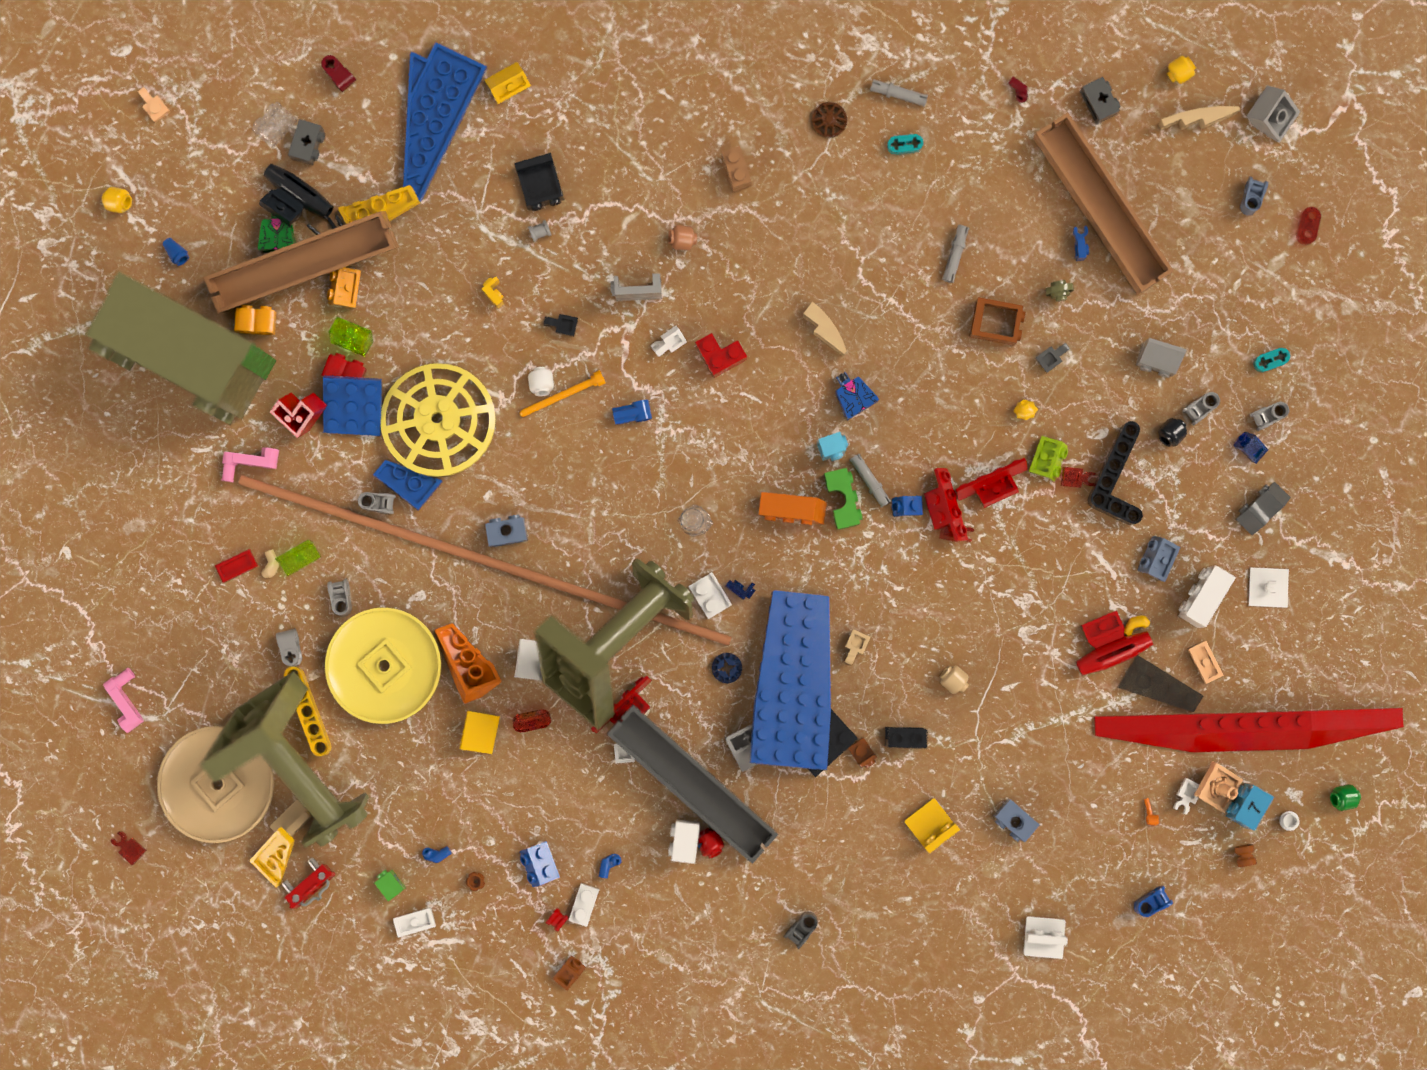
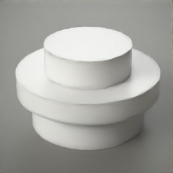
(1289, 820)

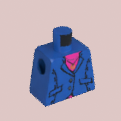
(854, 395)

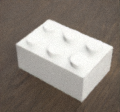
(1206, 596)

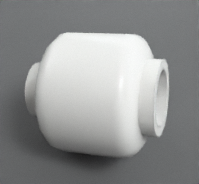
(541, 381)

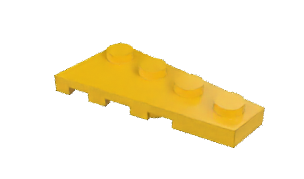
(394, 203)

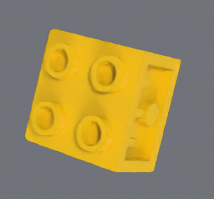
(931, 825)

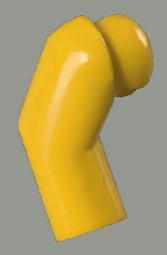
(1136, 622)

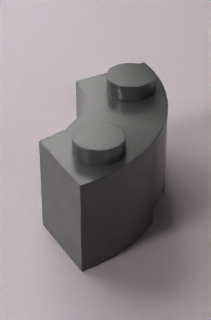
(1263, 507)

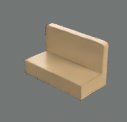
(292, 819)

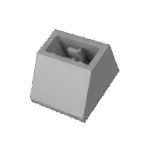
(741, 746)

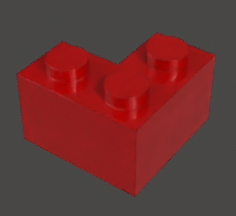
(719, 359)
(298, 414)

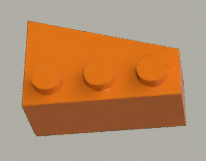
(792, 508)

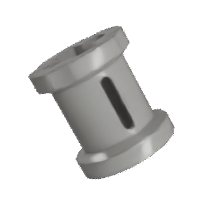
(539, 231)

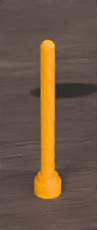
(596, 379)

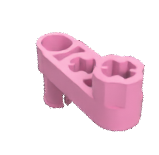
(268, 459)
(131, 716)

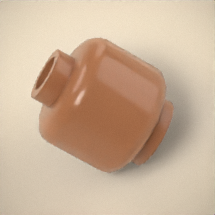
(682, 237)

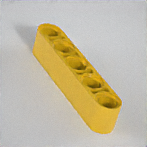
(314, 718)

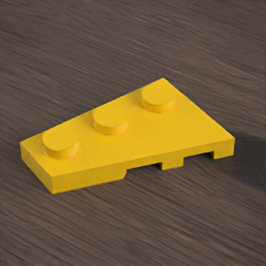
(274, 856)

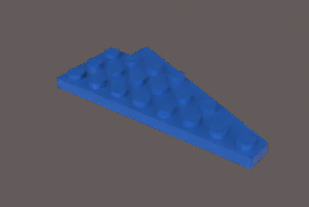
(437, 102)

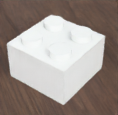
(685, 841)

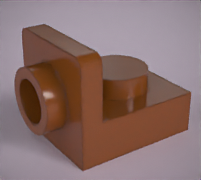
(862, 753)
(569, 972)

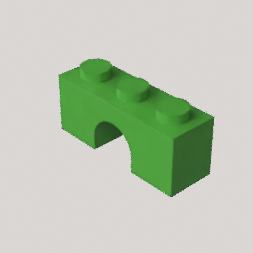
(840, 482)

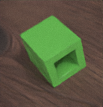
(389, 884)

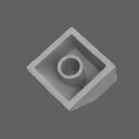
(1273, 113)
(1160, 357)

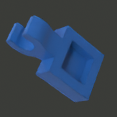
(1081, 248)

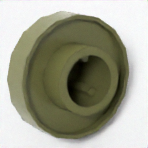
(1059, 290)

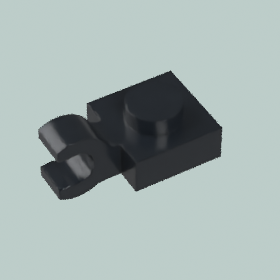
(564, 324)

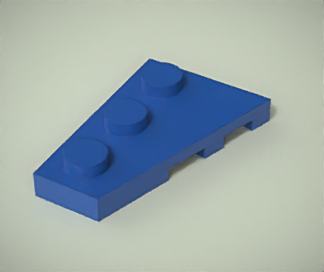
(406, 483)

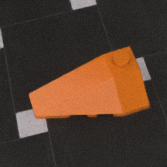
(469, 669)

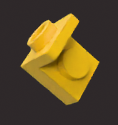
(495, 296)

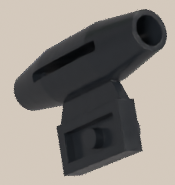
(292, 196)

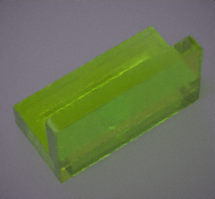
(298, 557)

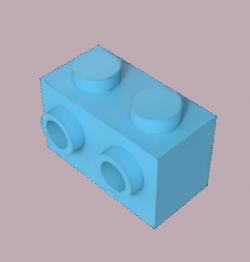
(832, 446)

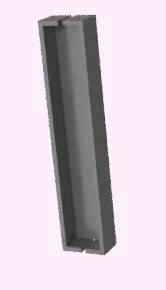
(692, 783)

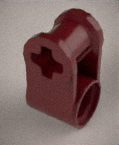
(339, 74)

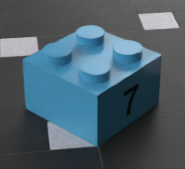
(1249, 806)

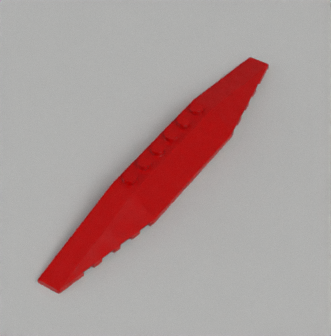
(1249, 729)

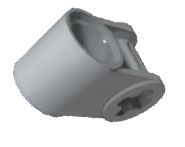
(1199, 409)
(1266, 416)
(378, 502)
(340, 595)
(289, 644)

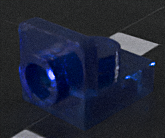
(1251, 446)
(737, 588)

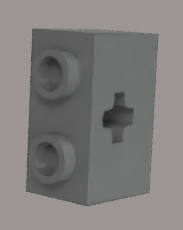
(1099, 110)
(304, 132)

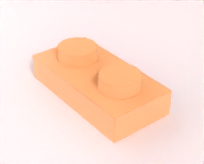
(1205, 662)

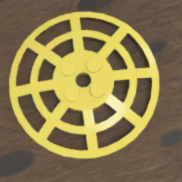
(438, 431)

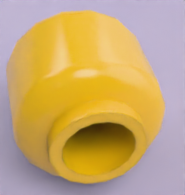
(1181, 69)
(116, 200)

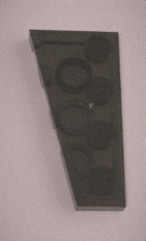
(1152, 682)

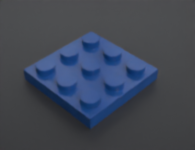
(352, 405)

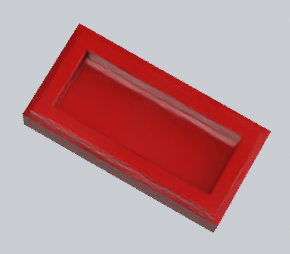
(236, 566)

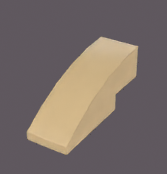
(825, 328)

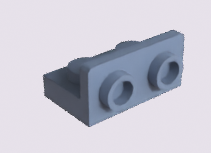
(1158, 558)

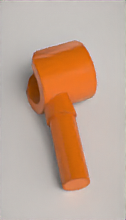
(1150, 819)

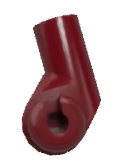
(1021, 89)

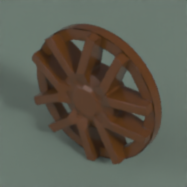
(829, 119)

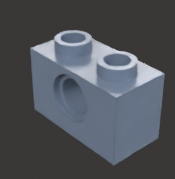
(517, 535)
(1026, 826)

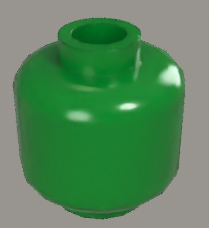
(1345, 797)

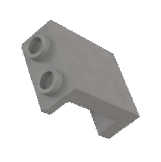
(637, 292)

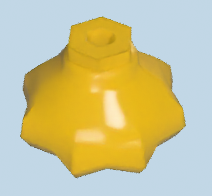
(1025, 410)

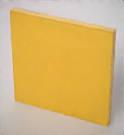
(479, 732)

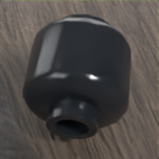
(1172, 432)

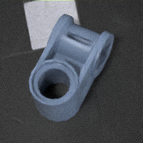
(1253, 192)

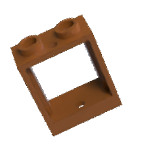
(977, 319)

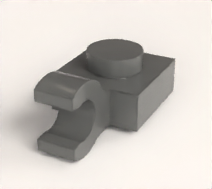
(1051, 358)

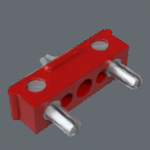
(309, 886)

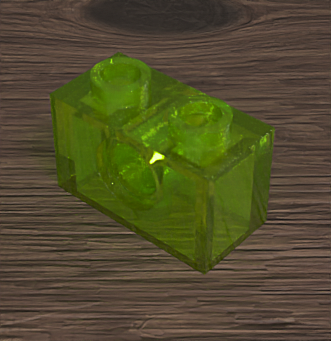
(350, 336)

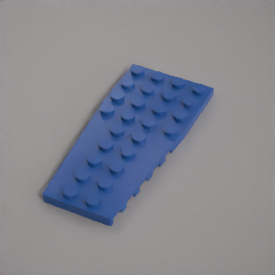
(794, 684)

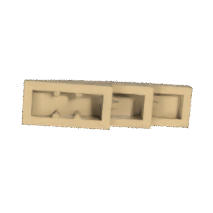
(1204, 116)

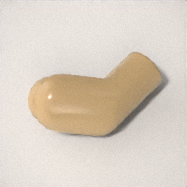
(272, 566)

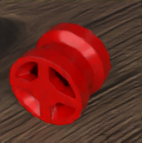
(557, 919)

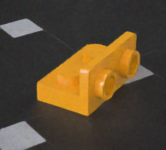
(344, 287)

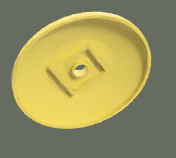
(355, 659)

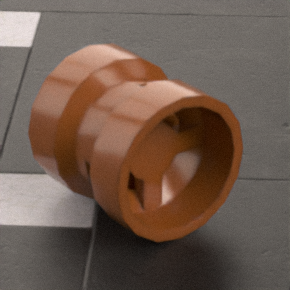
(1245, 857)

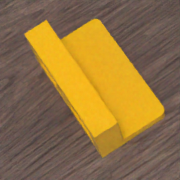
(507, 82)

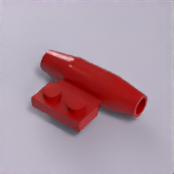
(1110, 645)

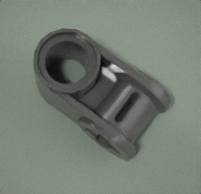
(801, 930)

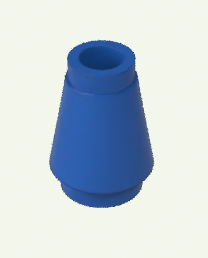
(176, 252)

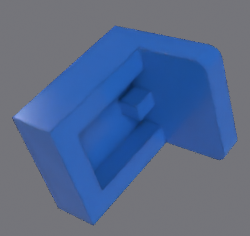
(907, 506)

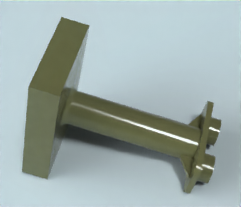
(581, 670)
(257, 730)

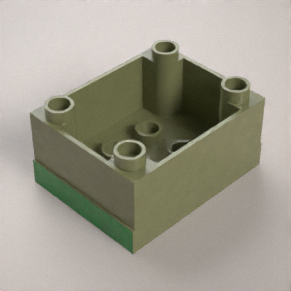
(179, 346)

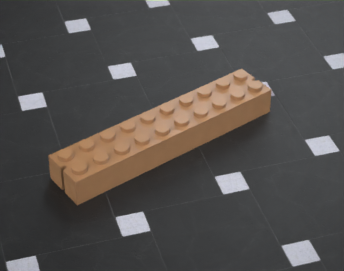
(1102, 203)
(301, 262)

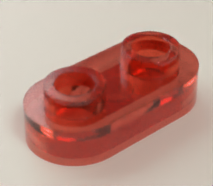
(1309, 225)
(531, 720)

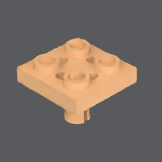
(1222, 788)

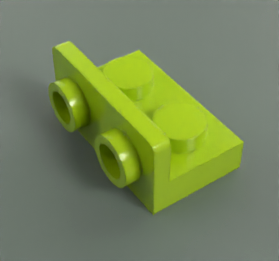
(1049, 458)

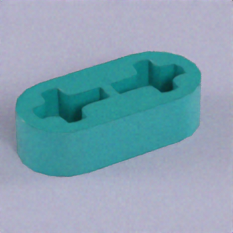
(904, 139)
(1270, 356)

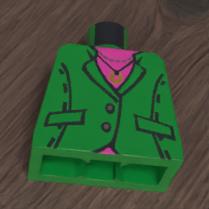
(275, 235)

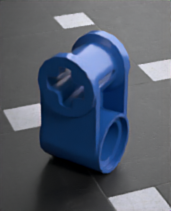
(1156, 900)

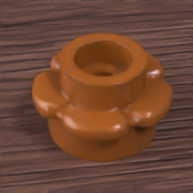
(470, 881)

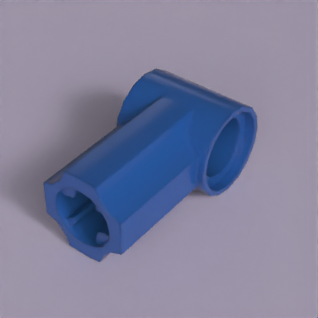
(637, 411)

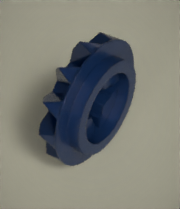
(734, 673)

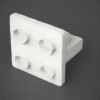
(1044, 937)

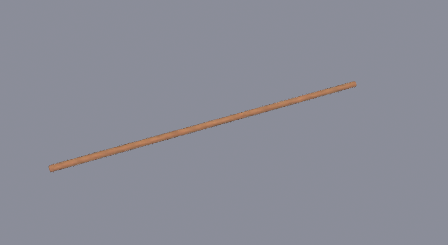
(475, 557)

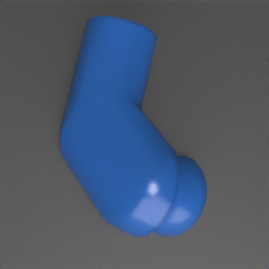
(434, 855)
(607, 863)

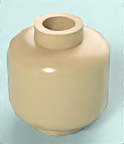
(954, 679)

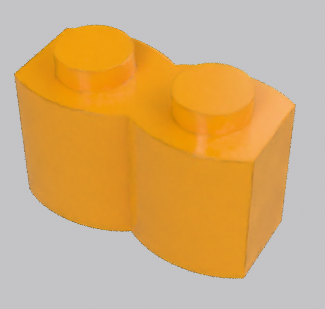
(255, 321)

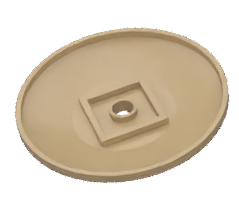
(199, 808)

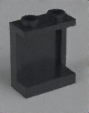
(539, 182)
(905, 737)

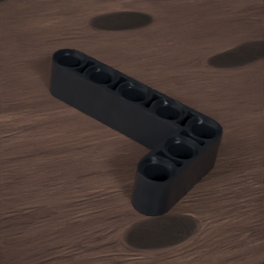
(1113, 475)

